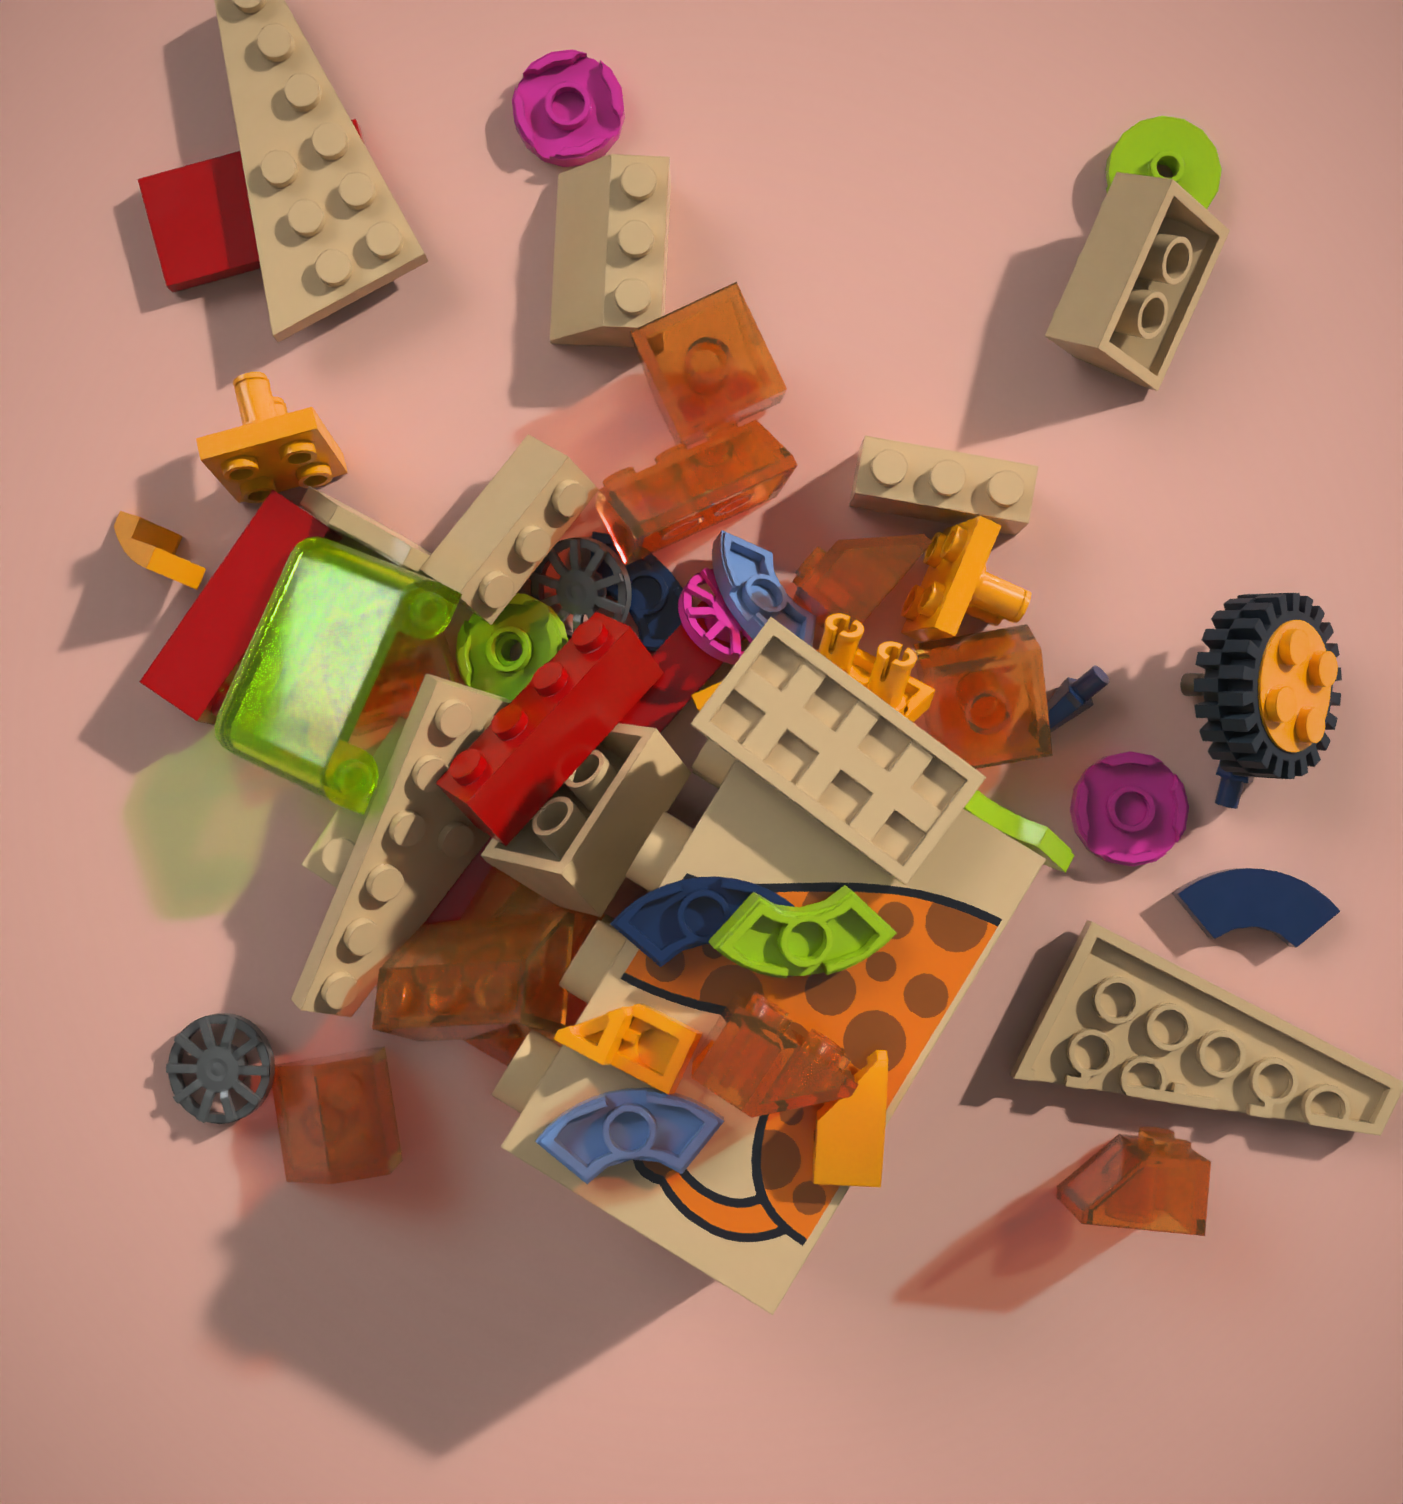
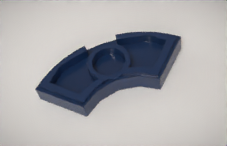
(653, 596)
(1256, 899)
(685, 914)

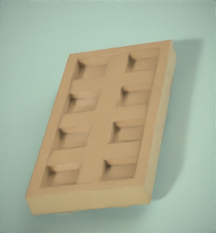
(838, 751)

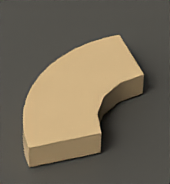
(365, 530)

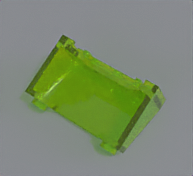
(319, 662)

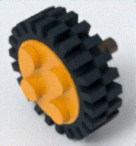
(1267, 685)

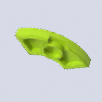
(1029, 833)
(802, 939)

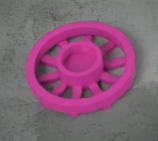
(716, 617)

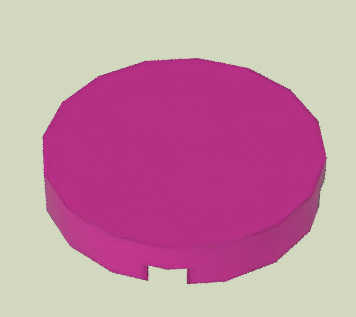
(568, 108)
(1129, 809)

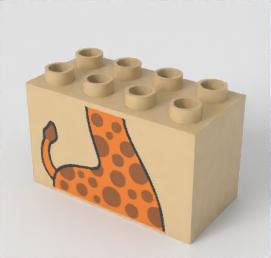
(749, 1195)

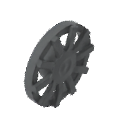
(583, 588)
(220, 1068)

